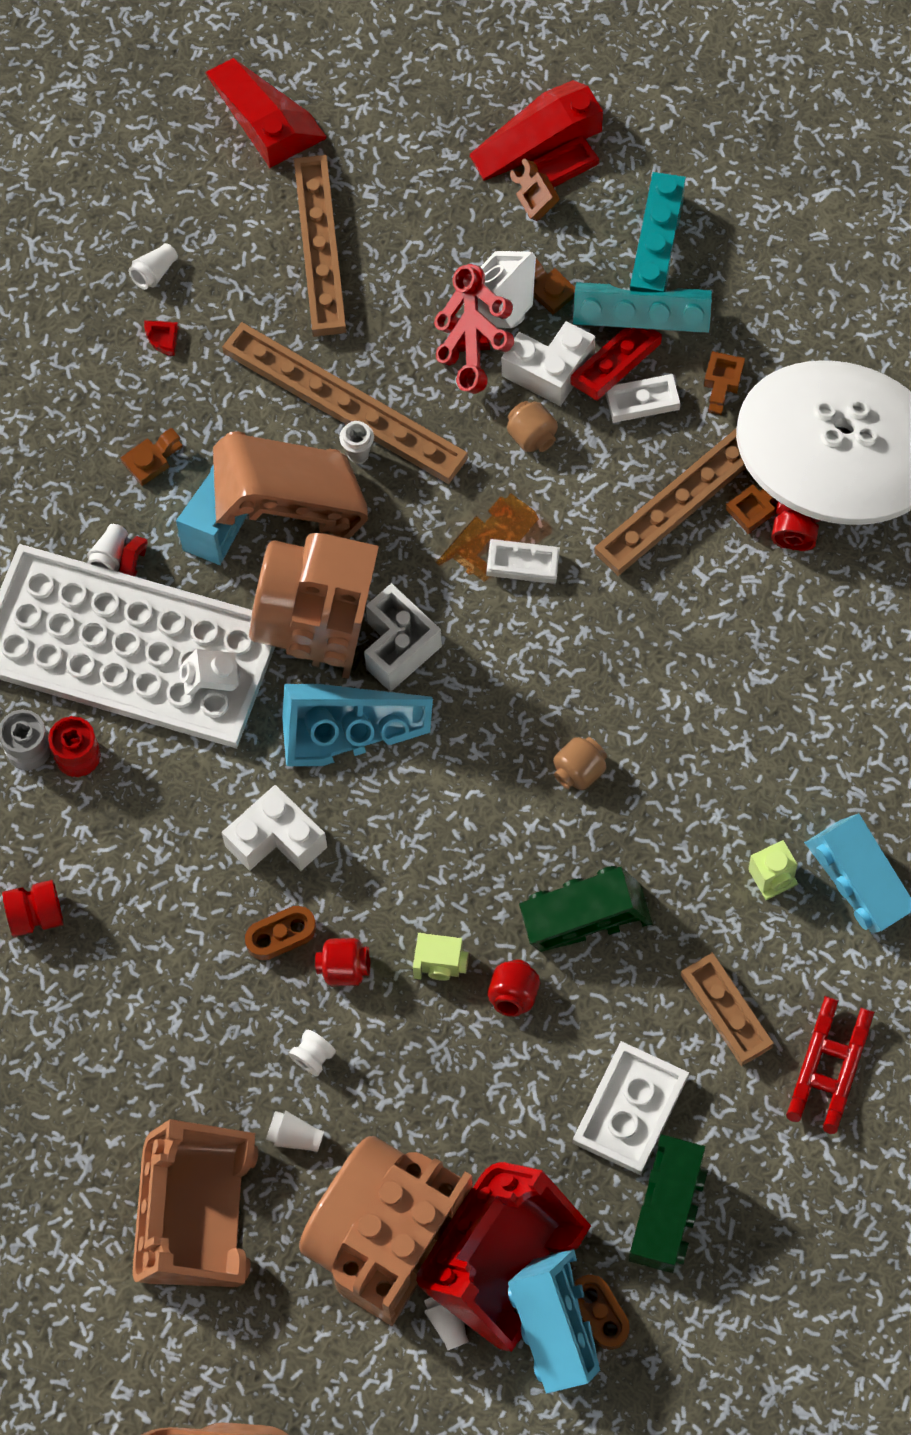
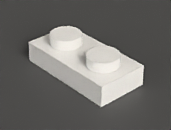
(643, 398)

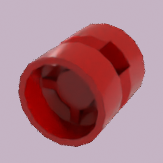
(794, 529)
(74, 746)
(32, 908)

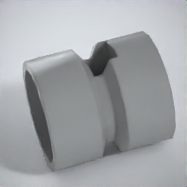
(24, 748)

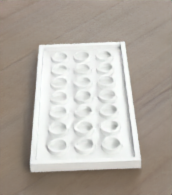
(123, 643)

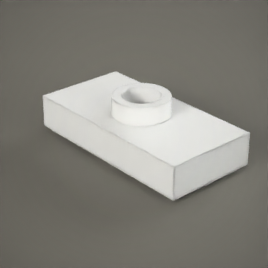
(523, 561)

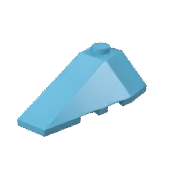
(338, 719)

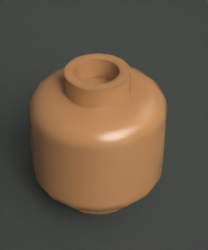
(532, 426)
(580, 763)

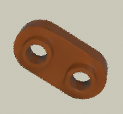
(278, 930)
(602, 1312)

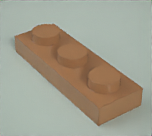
(727, 1009)

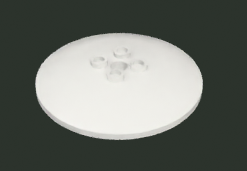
(808, 464)

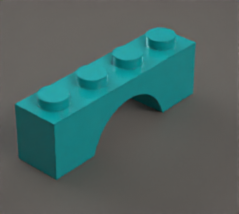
(658, 233)
(669, 310)

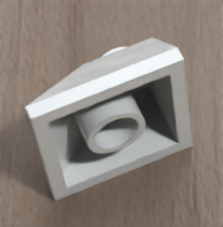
(512, 277)

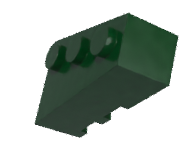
(584, 908)
(669, 1204)

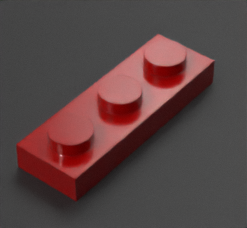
(615, 361)

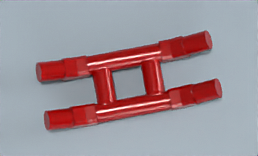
(850, 1054)

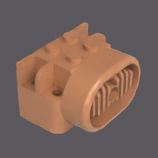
(314, 598)
(382, 1224)

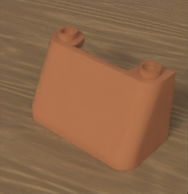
(286, 481)
(192, 1205)

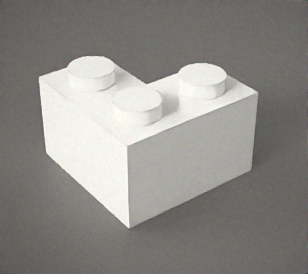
(546, 368)
(405, 639)
(271, 824)

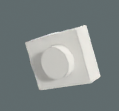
(210, 671)

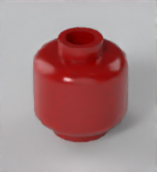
(343, 962)
(513, 988)

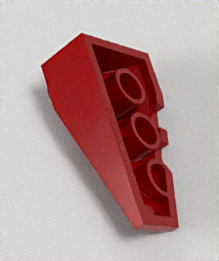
(267, 116)
(540, 128)

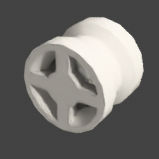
(312, 1052)

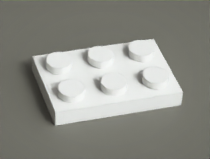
(630, 1108)

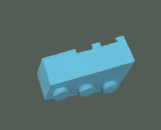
(198, 525)
(861, 873)
(553, 1322)

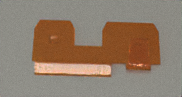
(508, 522)

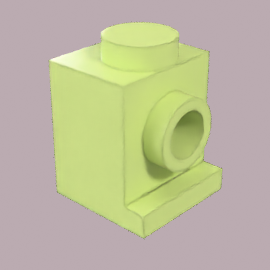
(773, 869)
(439, 957)

